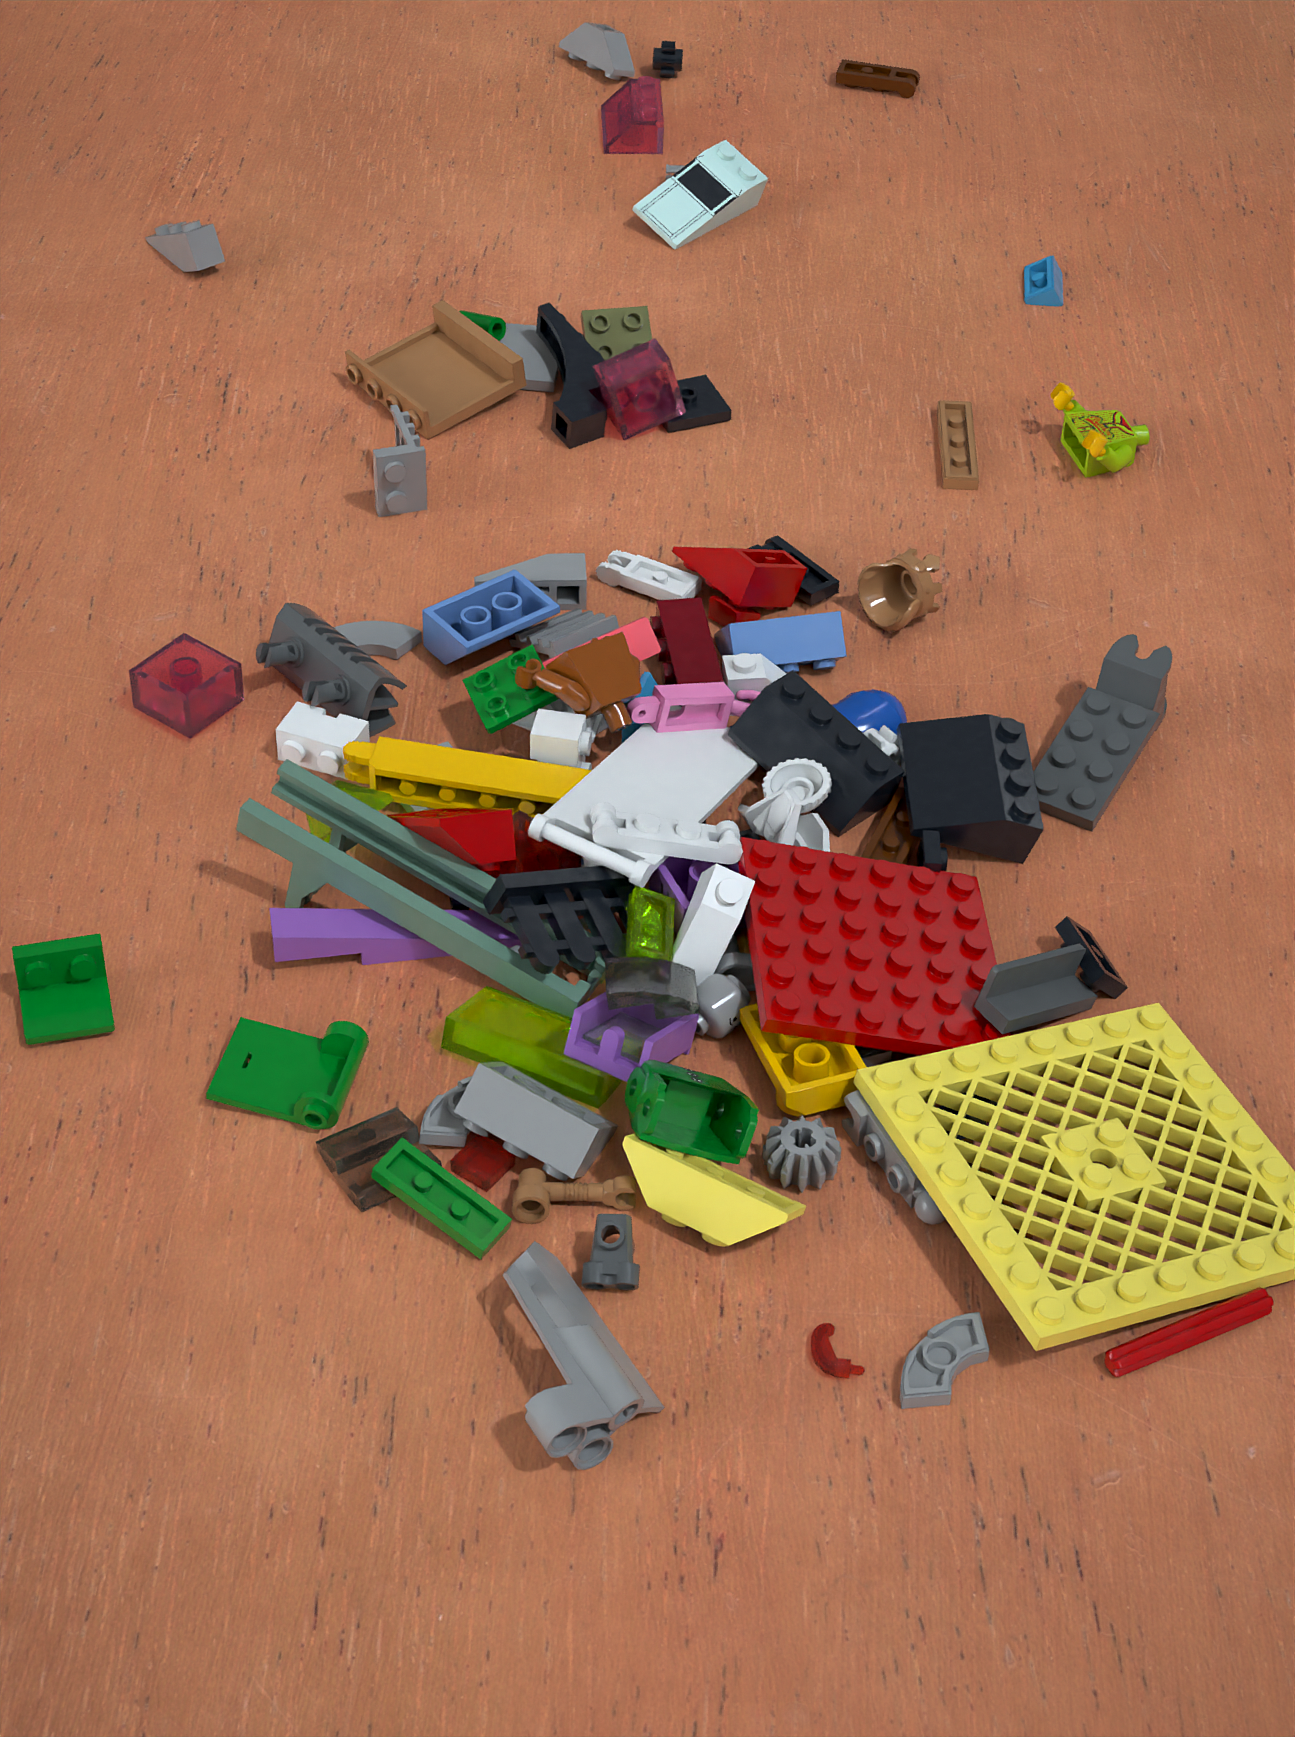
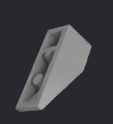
(557, 575)

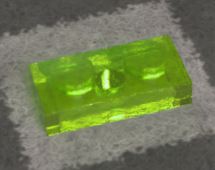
(650, 925)

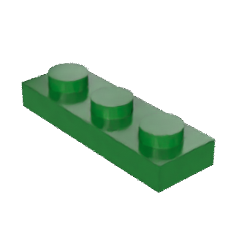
(441, 1198)

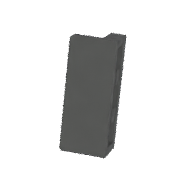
(1035, 990)

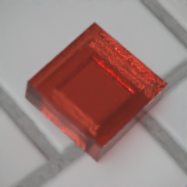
(482, 1162)

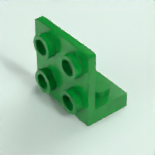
(500, 698)
(63, 989)

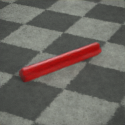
(1188, 1332)

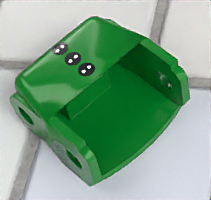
(690, 1112)

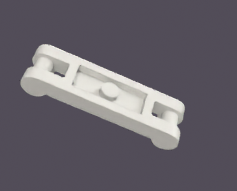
(666, 836)

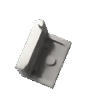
(400, 470)
(564, 632)

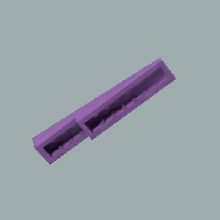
(336, 932)

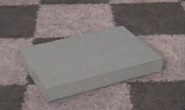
(539, 364)

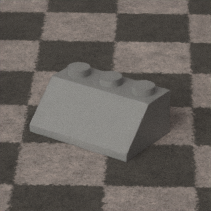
(533, 1120)

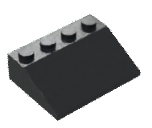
(971, 784)

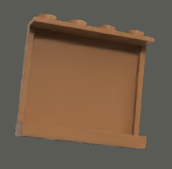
(440, 372)

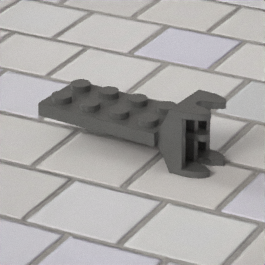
(1104, 735)

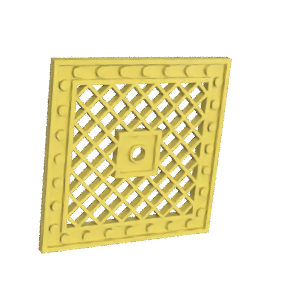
(1045, 1304)

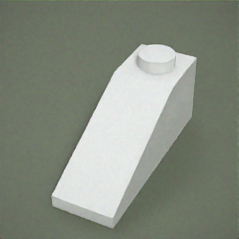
(711, 919)

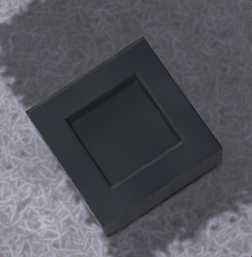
(930, 853)

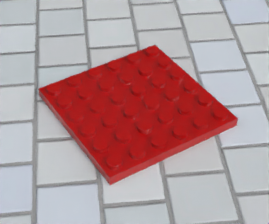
(866, 949)

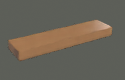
(957, 445)

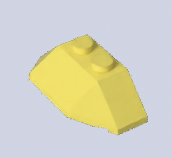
(705, 1194)

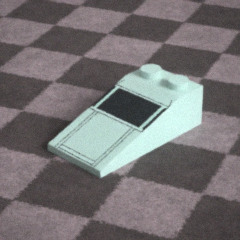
(702, 195)

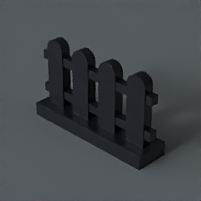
(561, 897)

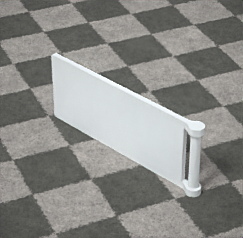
(648, 773)

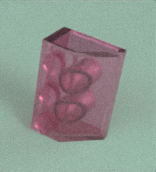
(634, 118)

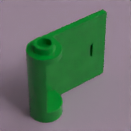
(290, 1071)

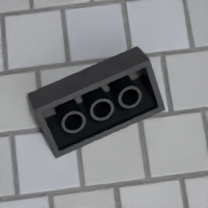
(797, 722)

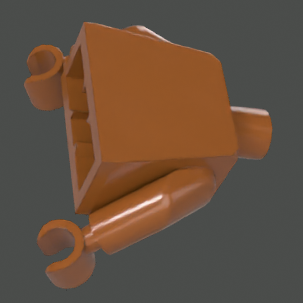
(590, 679)

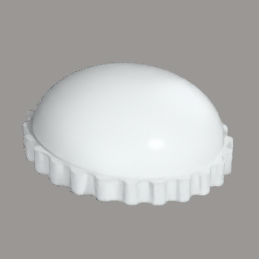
(804, 776)

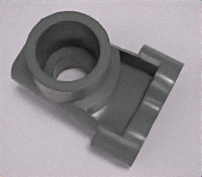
(612, 1263)

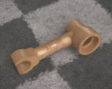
(534, 1194)

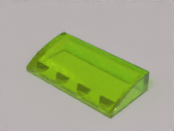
(528, 1038)

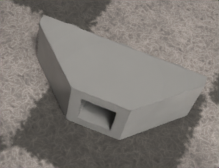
(601, 48)

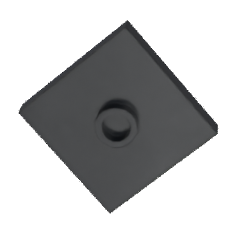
(701, 403)

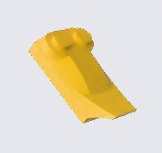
(804, 1071)

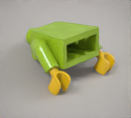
(1097, 439)

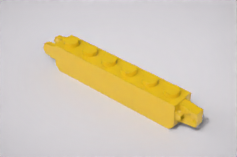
(457, 777)

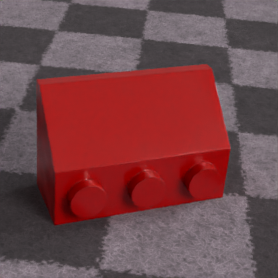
(473, 834)

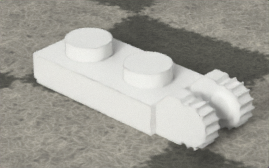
(648, 577)

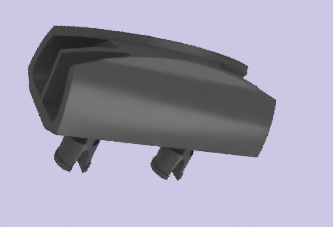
(329, 668)

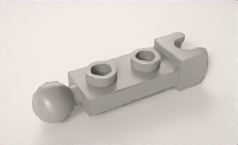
(867, 1130)

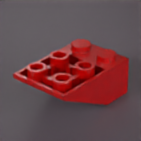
(747, 575)

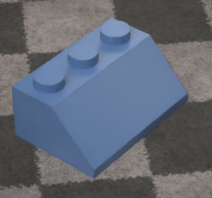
(484, 616)
(788, 640)

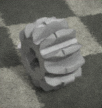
(801, 1153)

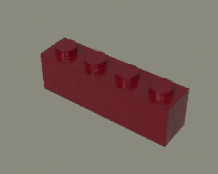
(685, 642)

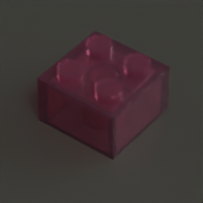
(639, 389)
(186, 685)

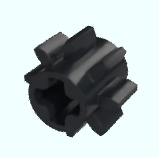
(667, 59)

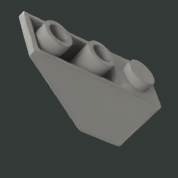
(188, 245)

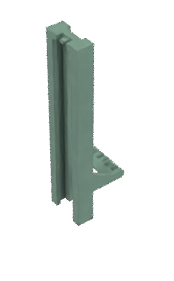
(357, 823)

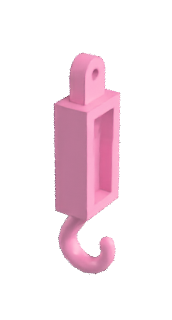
(703, 706)

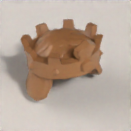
(899, 590)

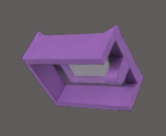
(626, 1037)

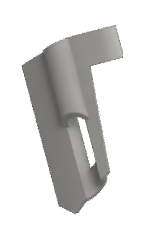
(600, 1378)

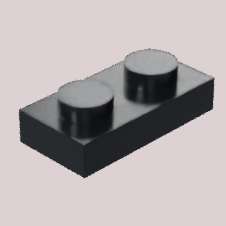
(1097, 969)

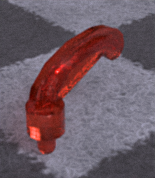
(825, 1357)

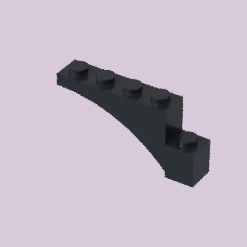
(581, 409)

